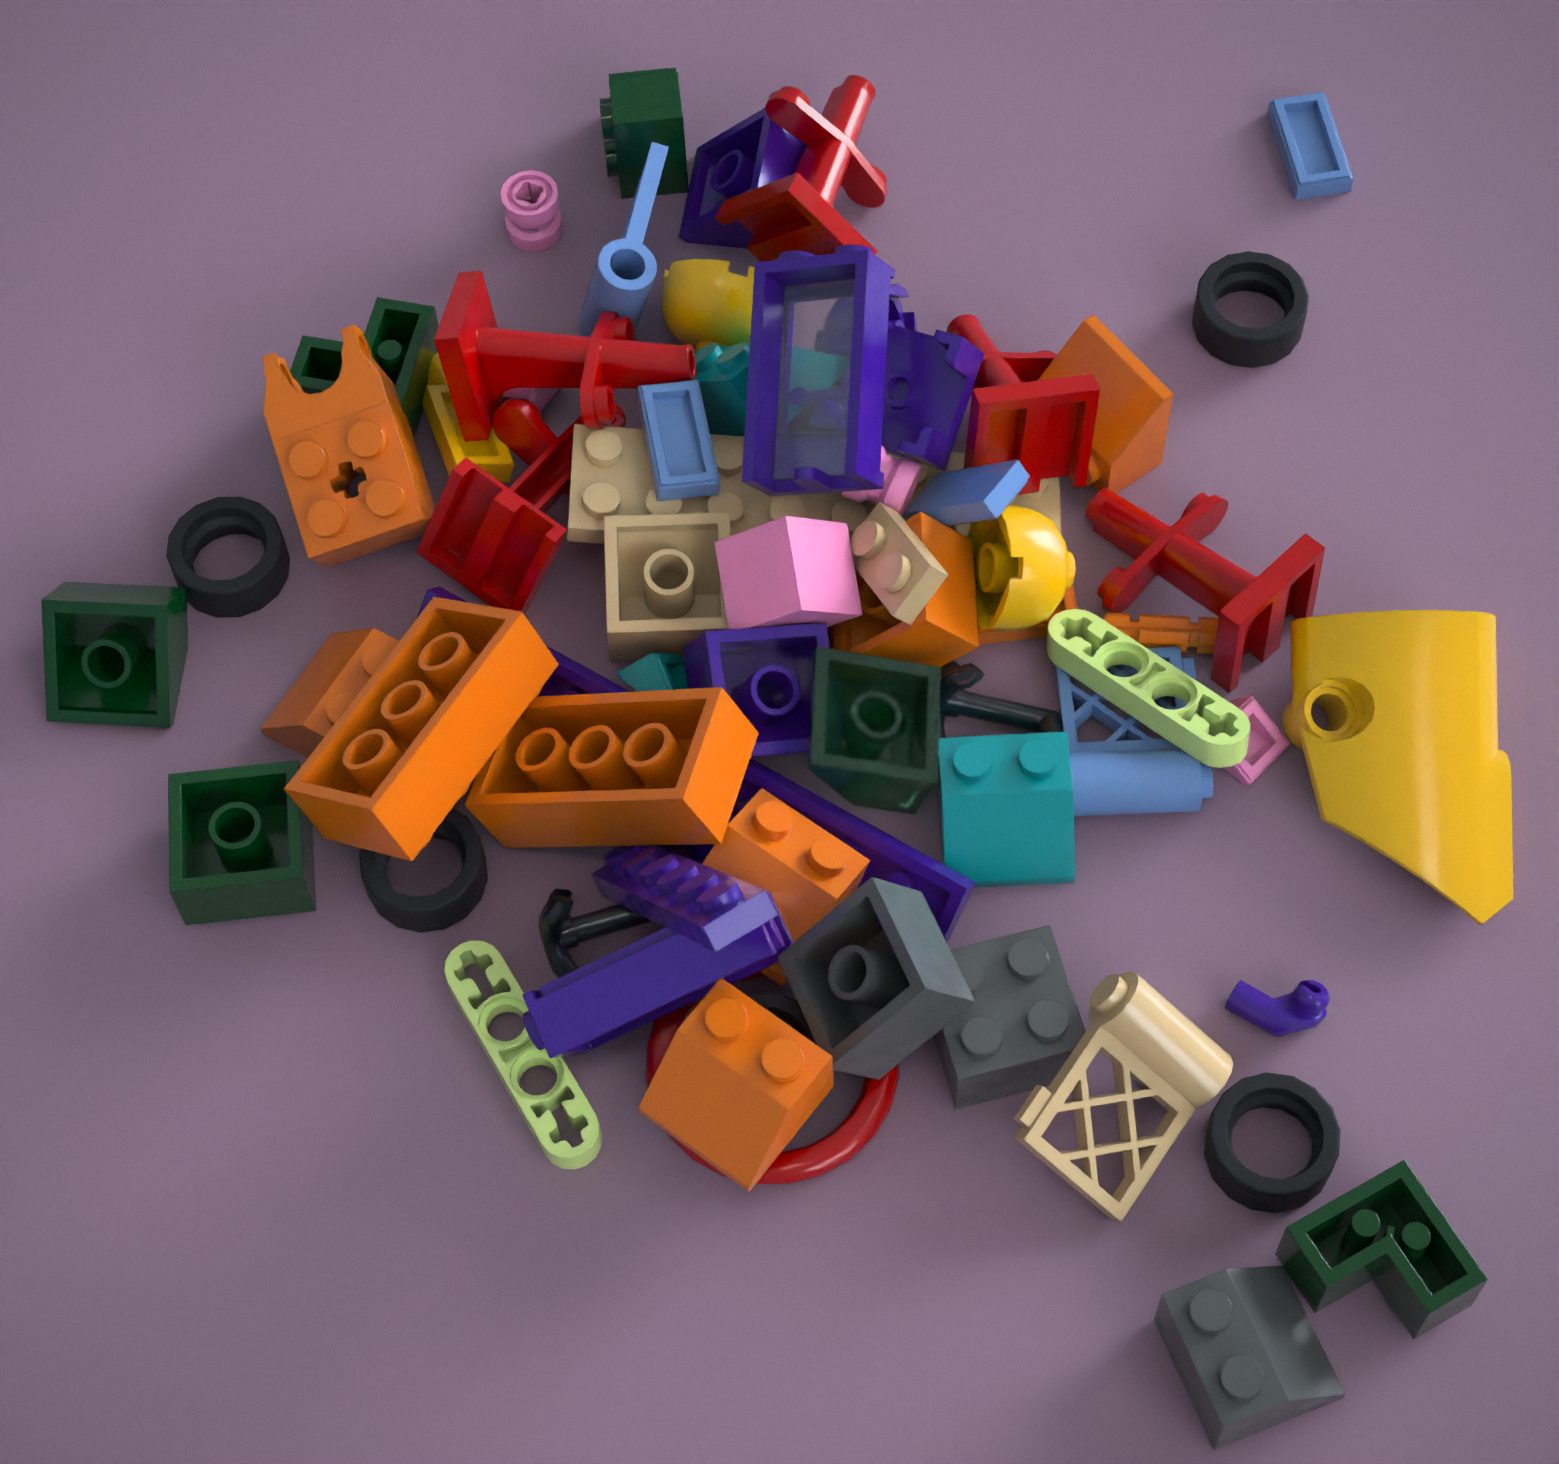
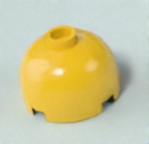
(707, 303)
(1019, 569)

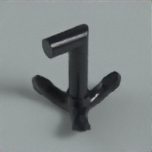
(957, 702)
(562, 932)

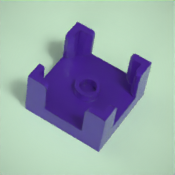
(926, 393)

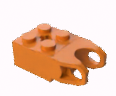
(333, 439)

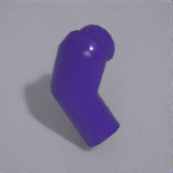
(1284, 1014)

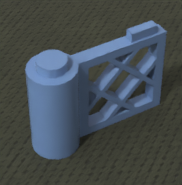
(626, 265)
(1130, 768)

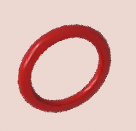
(806, 1161)

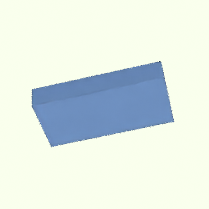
(1310, 146)
(678, 440)
(970, 493)

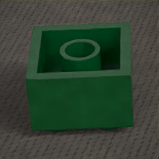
(239, 844)

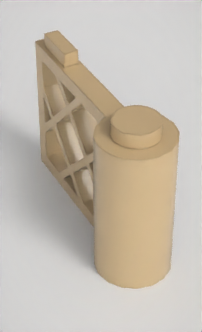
(1156, 1050)

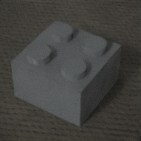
(875, 978)
(1019, 1022)

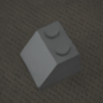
(1245, 1351)

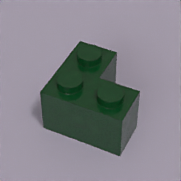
(642, 111)
(400, 343)
(1387, 1235)

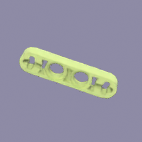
(1214, 740)
(518, 1055)

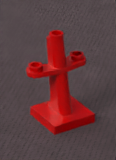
(799, 208)
(489, 360)
(1025, 419)
(500, 536)
(1247, 605)

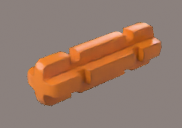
(1168, 630)

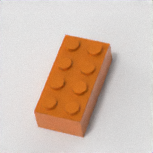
(422, 727)
(616, 770)

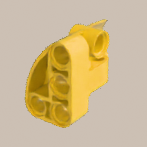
(1409, 744)

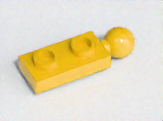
(488, 454)

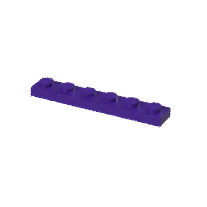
(683, 894)

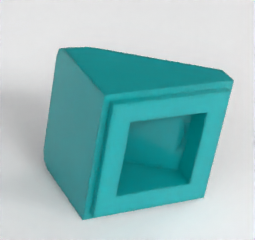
(656, 672)

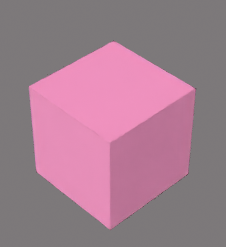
(788, 574)

